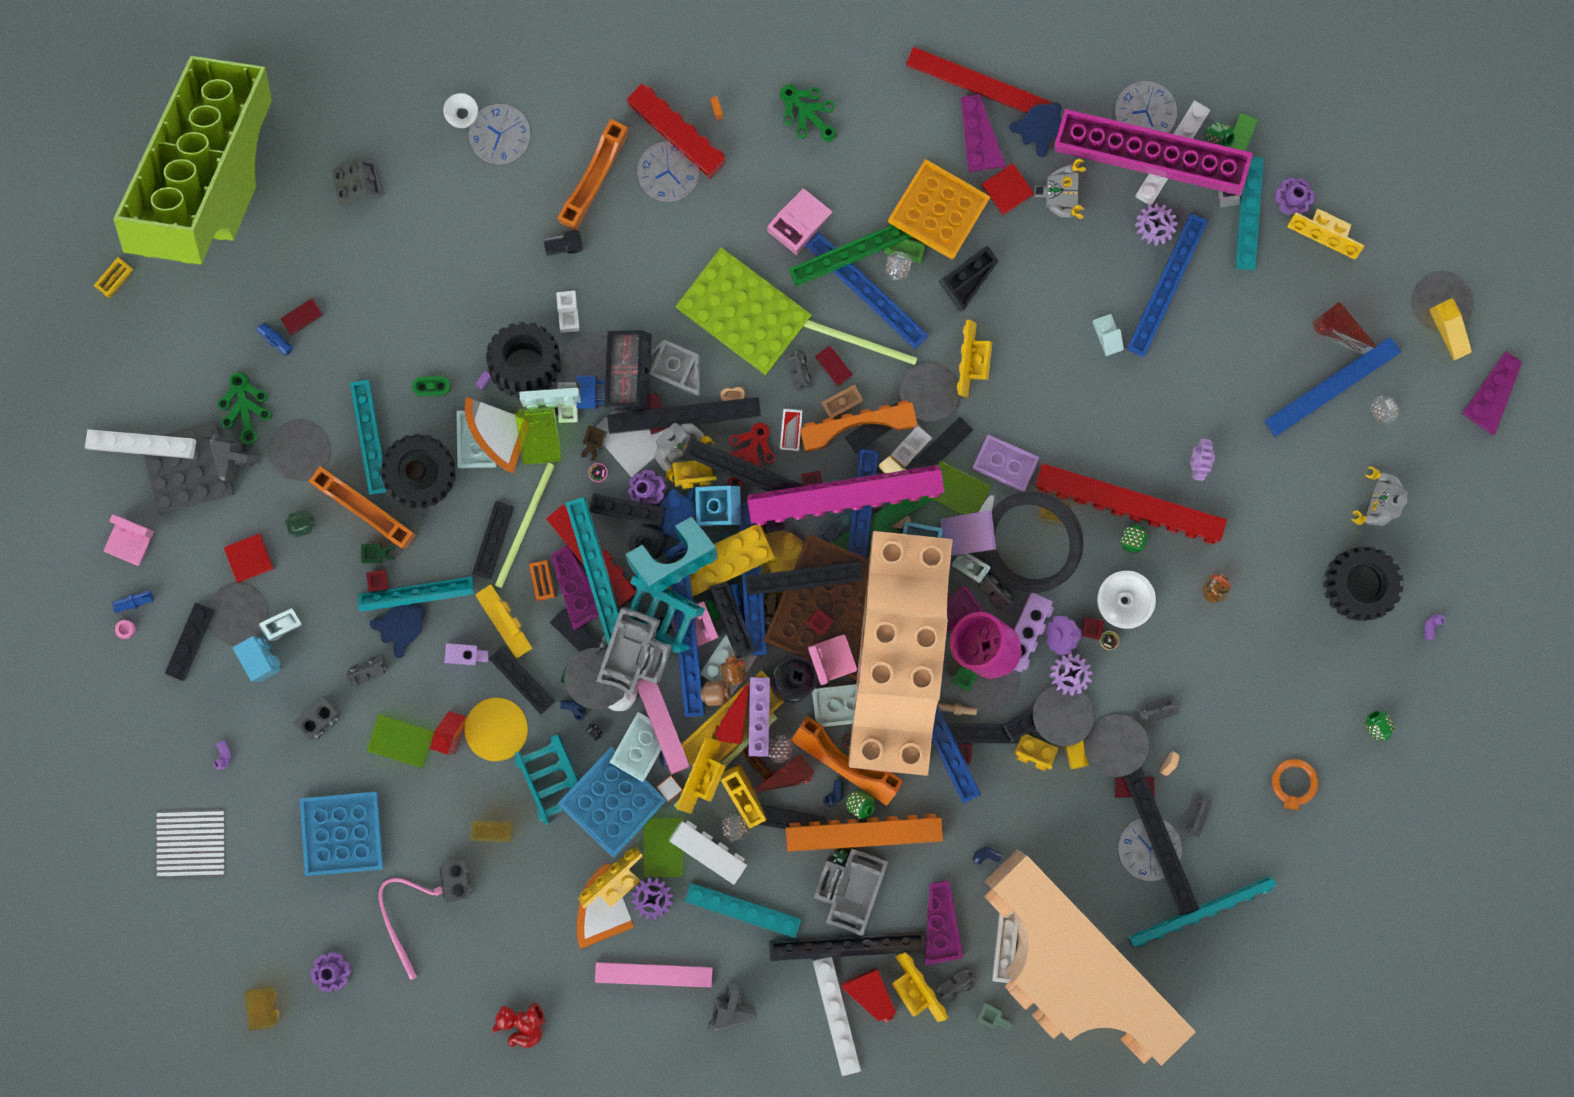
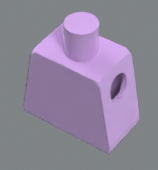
(455, 652)

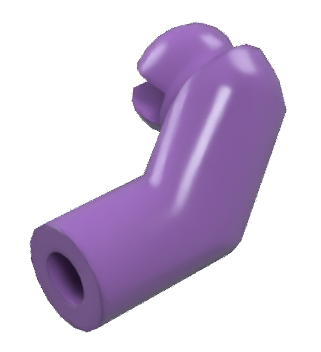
(483, 380)
(1431, 624)
(224, 757)

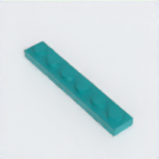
(1249, 217)
(368, 434)
(415, 594)
(743, 910)

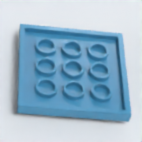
(611, 804)
(341, 833)

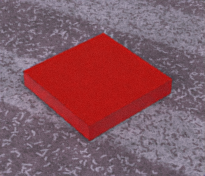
(1007, 189)
(248, 558)

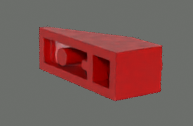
(732, 724)

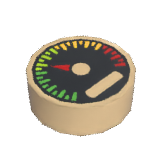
(1109, 640)

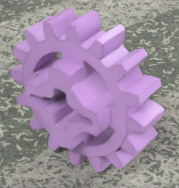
(1163, 226)
(1202, 459)
(1074, 681)

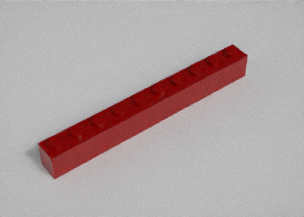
(1130, 503)

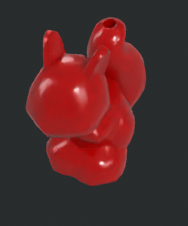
(527, 1023)

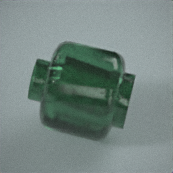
(299, 523)

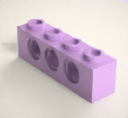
(1044, 607)
(759, 717)

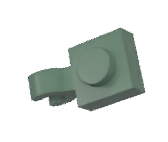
(991, 1017)

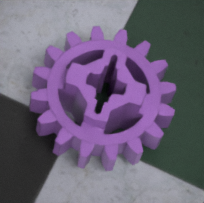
(658, 909)

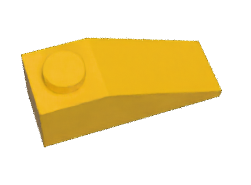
(1451, 328)
(743, 795)

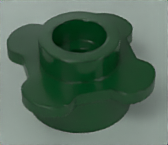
(840, 855)

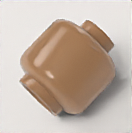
(715, 693)

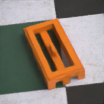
(539, 564)

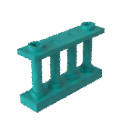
(674, 602)
(564, 763)

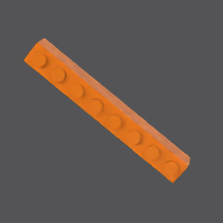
(863, 834)

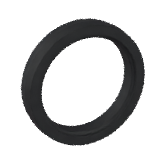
(1072, 527)

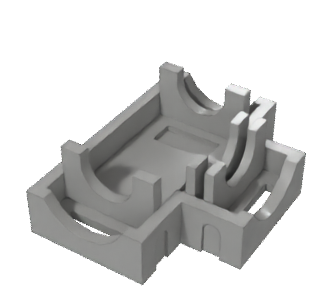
(633, 652)
(851, 889)

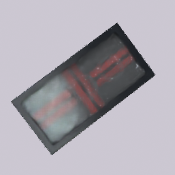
(627, 370)

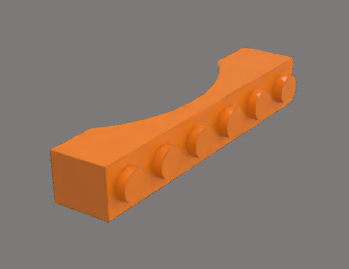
(603, 159)
(820, 435)
(362, 508)
(815, 741)

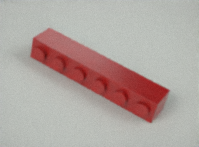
(676, 131)
(623, 589)

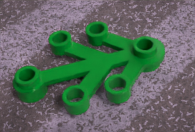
(805, 110)
(243, 405)

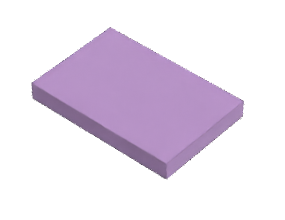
(1005, 463)
(969, 532)

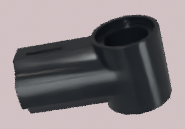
(568, 242)

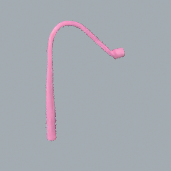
(399, 948)

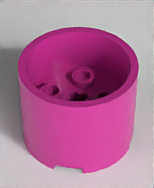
(975, 635)

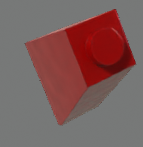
(448, 733)
(871, 994)

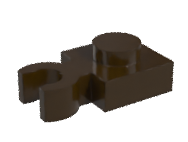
(594, 440)
(769, 602)

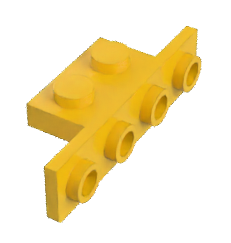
(1327, 231)
(975, 359)
(504, 622)
(703, 776)
(614, 882)
(915, 991)

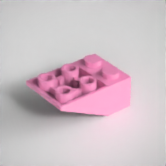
(799, 221)

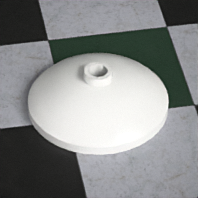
(1138, 593)

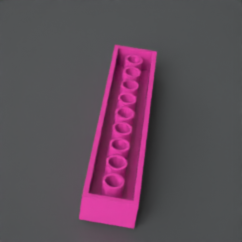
(1153, 152)
(844, 494)

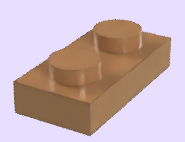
(842, 402)

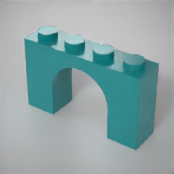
(659, 576)

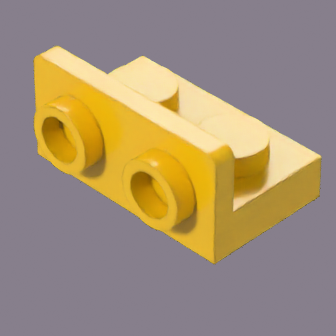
(691, 473)
(1036, 751)

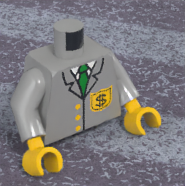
(1062, 191)
(673, 444)
(1386, 500)

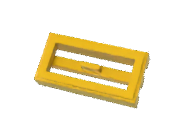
(120, 280)

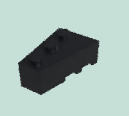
(967, 278)

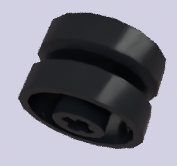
(793, 679)

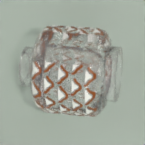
(898, 265)
(1385, 410)
(780, 749)
(734, 828)

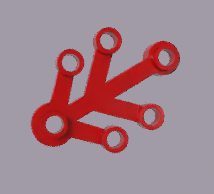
(750, 452)

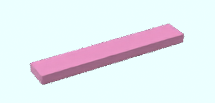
(663, 726)
(653, 974)

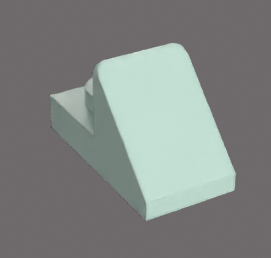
(1108, 335)
(971, 567)
(280, 625)

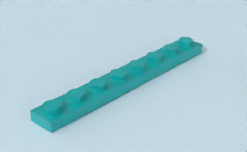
(594, 564)
(1208, 909)

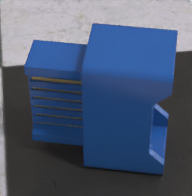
(591, 392)

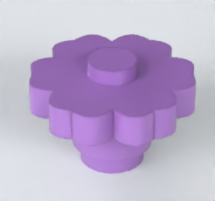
(1294, 196)
(647, 488)
(1062, 635)
(330, 972)

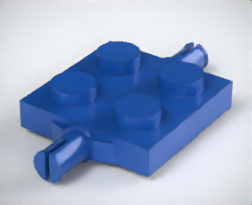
(678, 510)

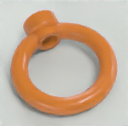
(1289, 801)

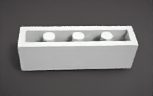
(707, 852)

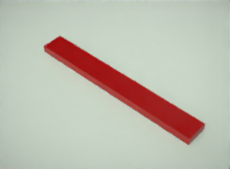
(973, 81)

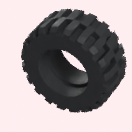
(518, 338)
(418, 445)
(1387, 577)

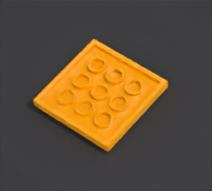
(938, 209)

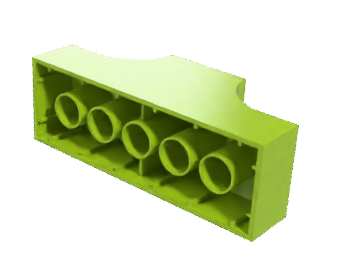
(197, 164)

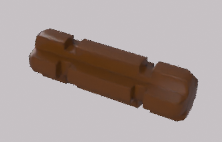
(757, 763)

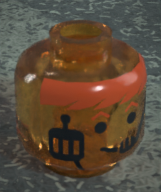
(1216, 588)
(733, 670)

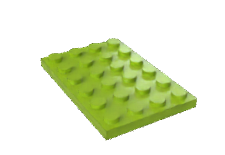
(743, 311)

